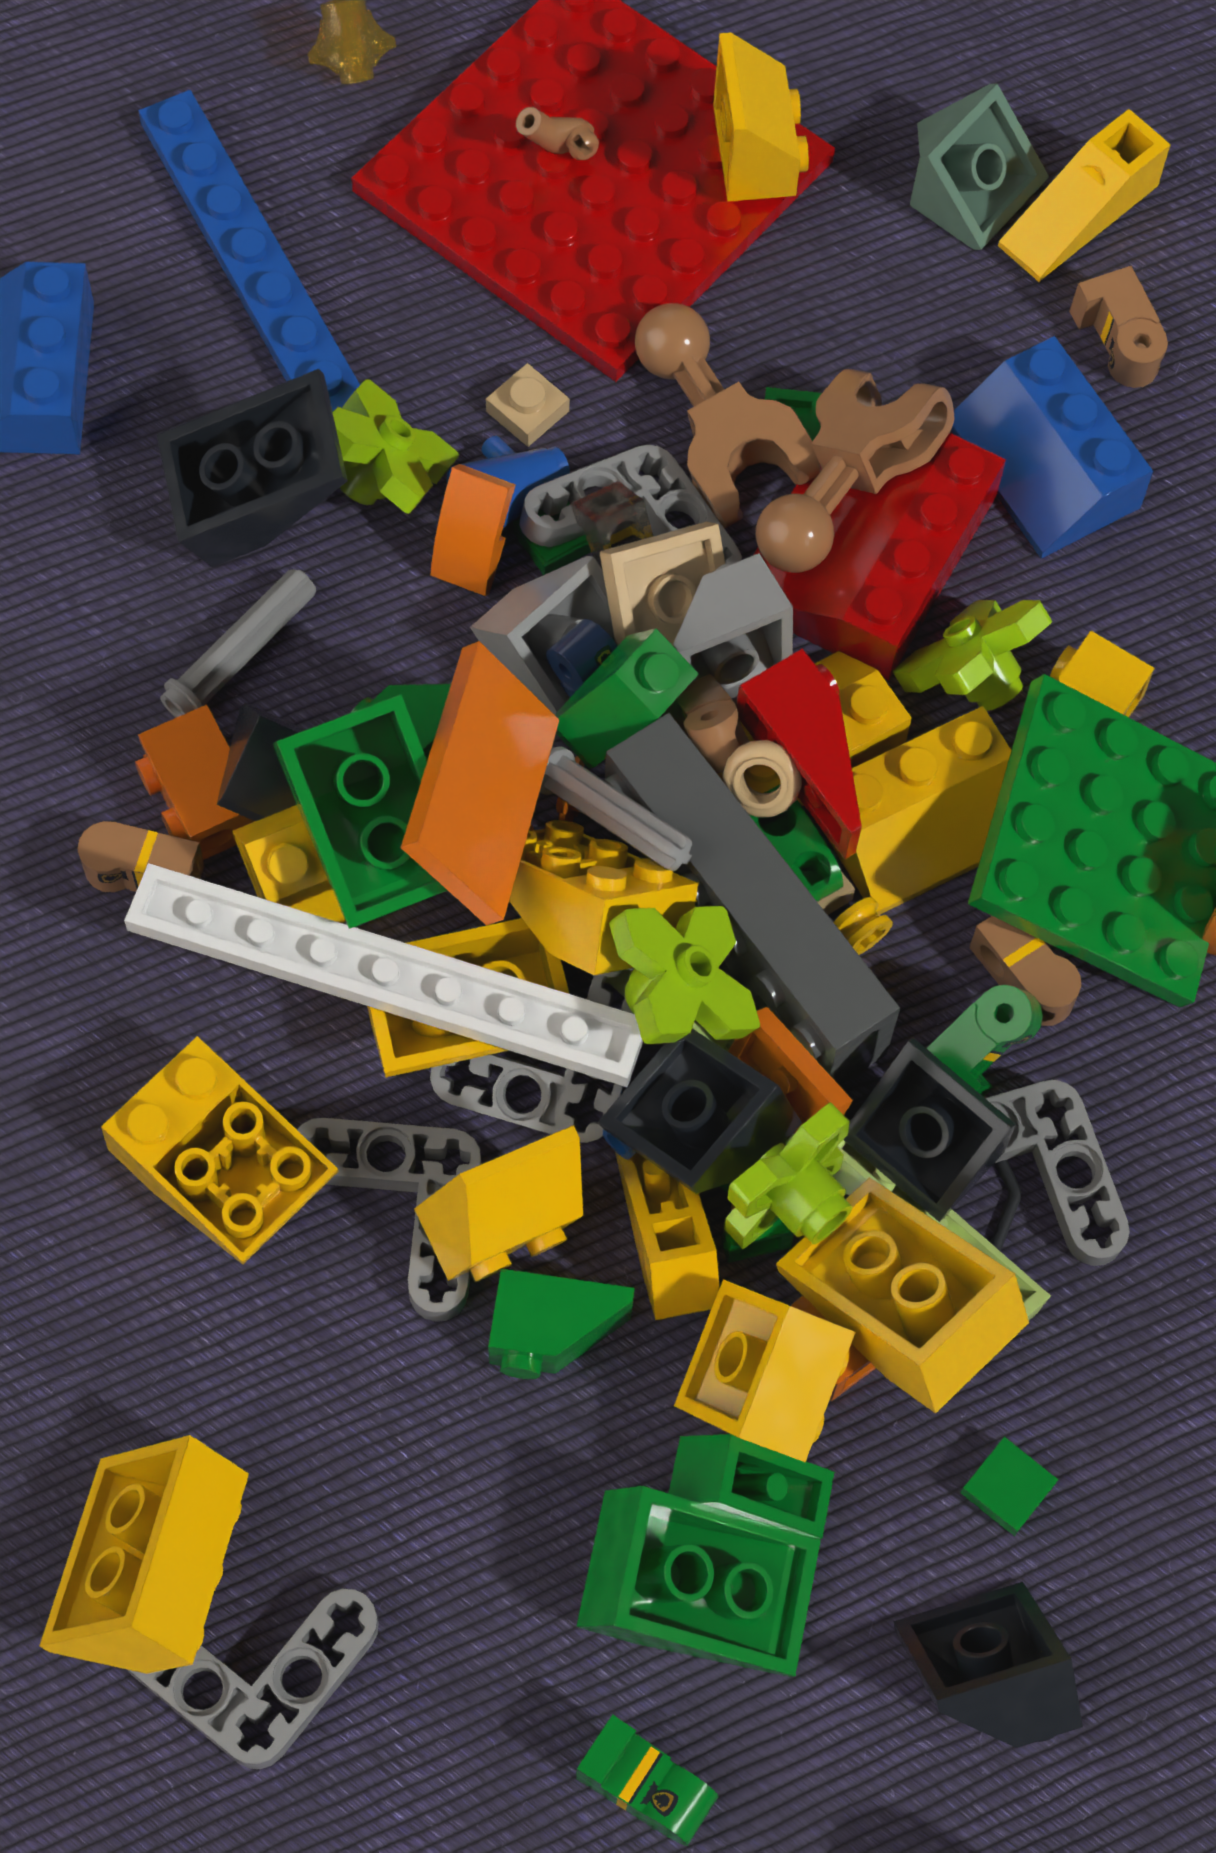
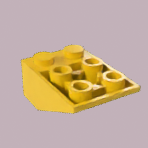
(577, 884)
(216, 1151)

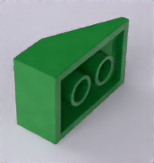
(356, 796)
(698, 1581)

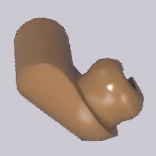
(558, 133)

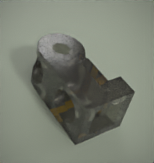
(612, 518)

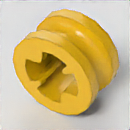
(863, 925)

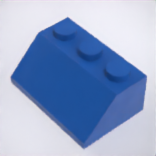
(44, 357)
(1062, 448)

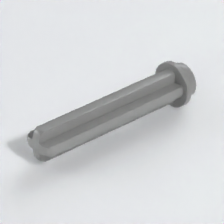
(239, 644)
(614, 810)

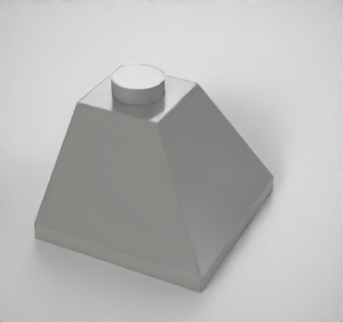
(537, 617)
(737, 624)

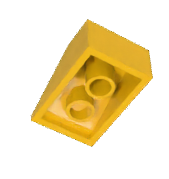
(912, 1291)

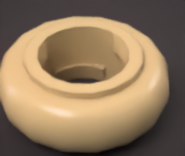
(769, 754)

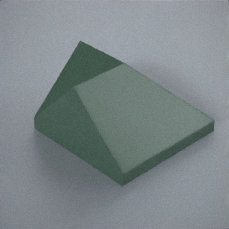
(975, 167)

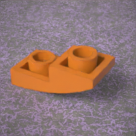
(470, 529)

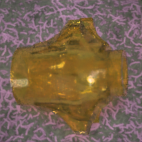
(349, 40)

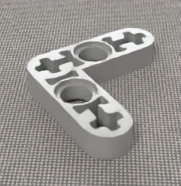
(673, 486)
(556, 1088)
(1035, 1134)
(402, 1179)
(244, 1702)

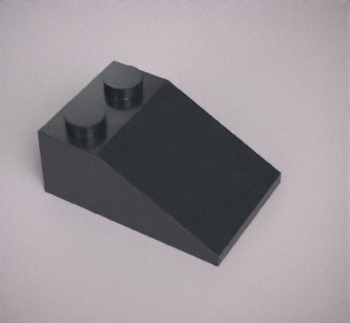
(252, 468)

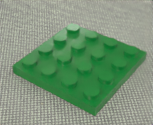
(1104, 842)

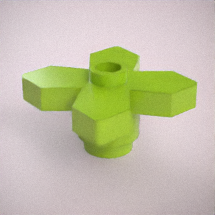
(385, 453)
(976, 653)
(680, 976)
(794, 1184)

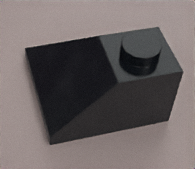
(701, 1114)
(995, 1666)

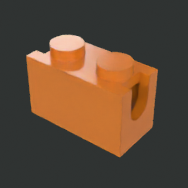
(187, 766)

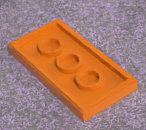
(481, 784)

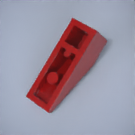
(802, 711)

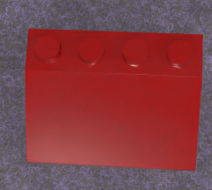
(892, 555)

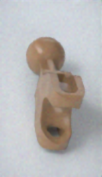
(726, 424)
(858, 449)

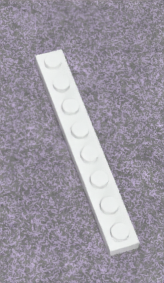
(386, 974)

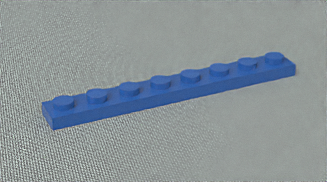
(245, 245)

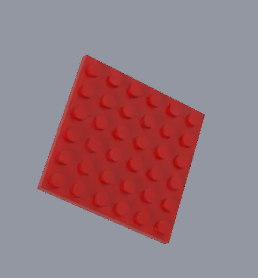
(565, 237)

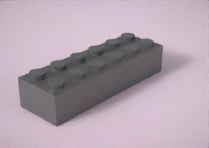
(784, 939)

